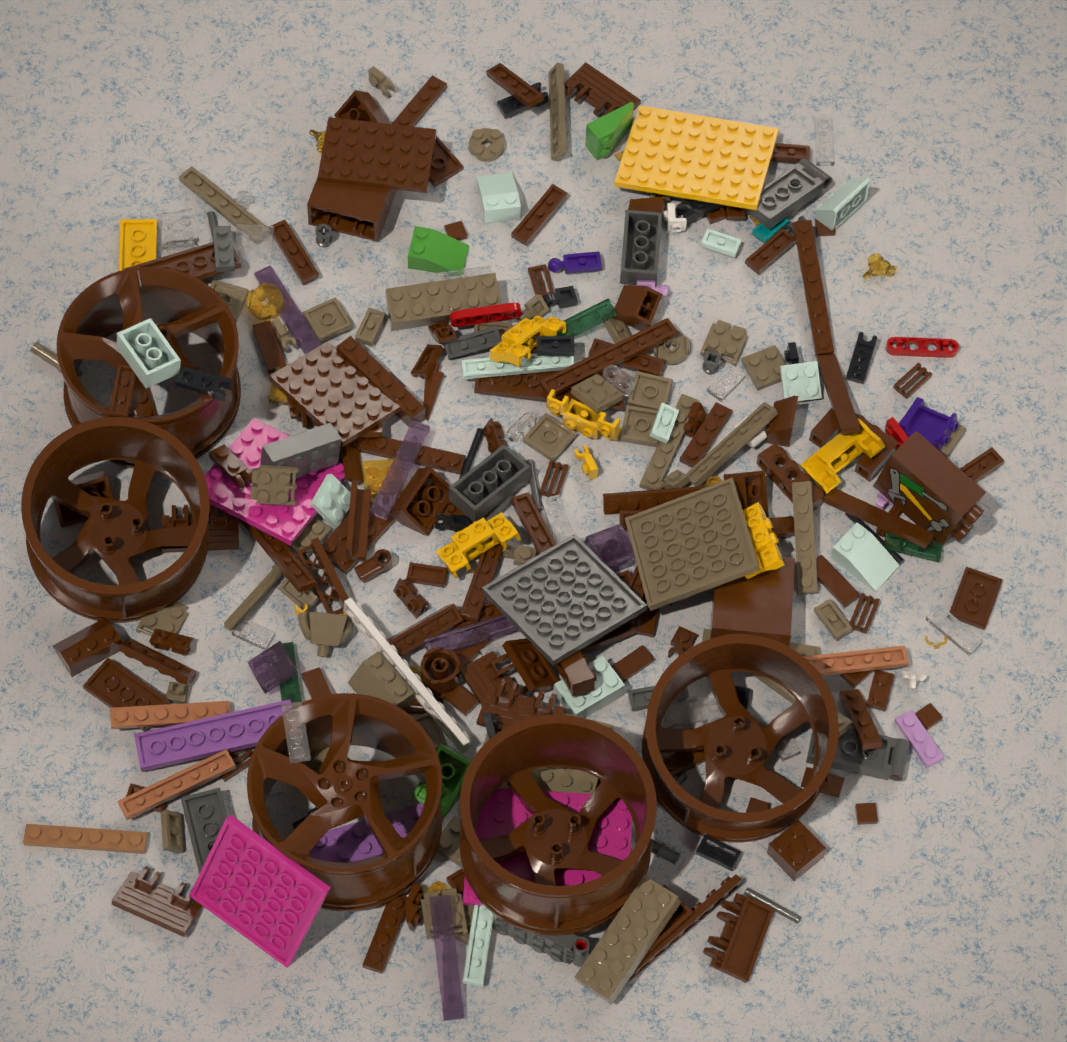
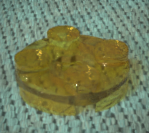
(267, 311)

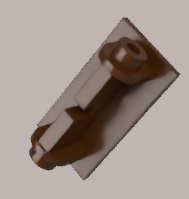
(493, 432)
(406, 593)
(163, 640)

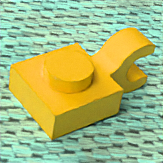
(588, 466)

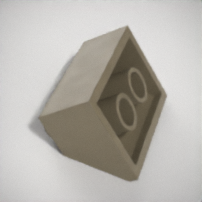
(380, 680)

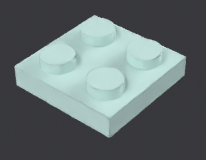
(801, 381)
(332, 500)

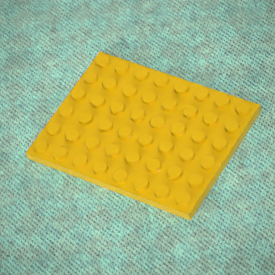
(697, 157)

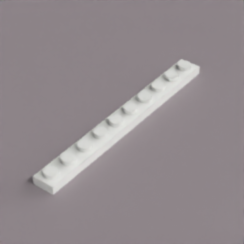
(401, 666)

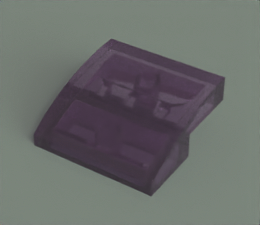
(272, 667)

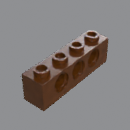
(780, 475)

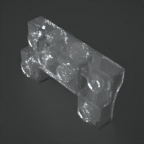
(690, 713)

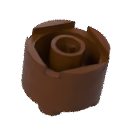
(440, 670)

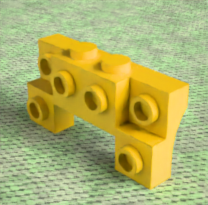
(523, 337)
(582, 418)
(838, 453)
(763, 539)
(476, 540)

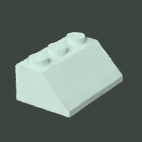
(843, 202)

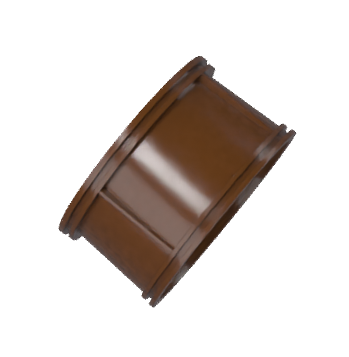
(180, 307)
(115, 526)
(737, 742)
(350, 790)
(554, 833)

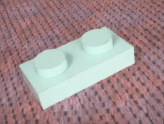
(721, 243)
(664, 423)

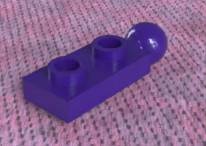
(577, 263)

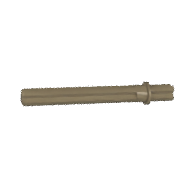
(254, 597)

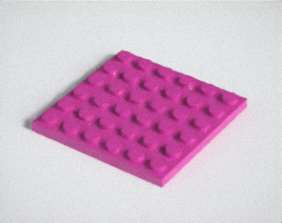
(279, 521)
(259, 891)

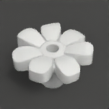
(913, 677)

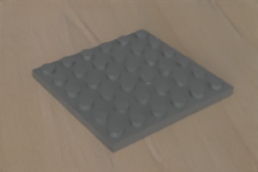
(564, 599)

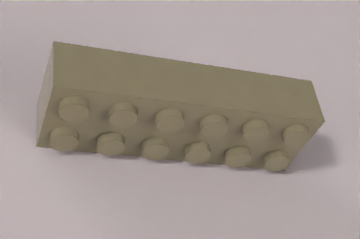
(434, 301)
(628, 939)

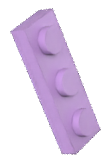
(919, 739)

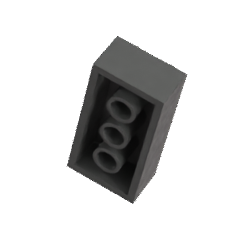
(640, 246)
(306, 450)
(489, 483)

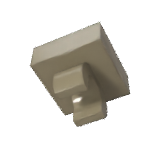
(177, 692)

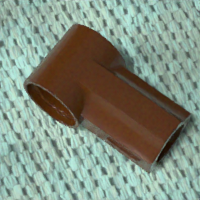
(373, 567)

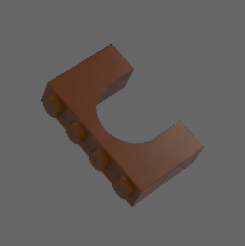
(866, 467)

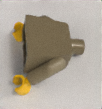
(324, 628)

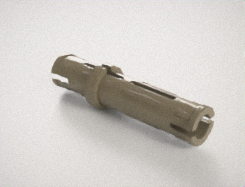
(48, 356)

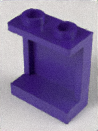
(929, 423)

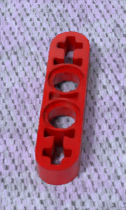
(485, 314)
(922, 350)

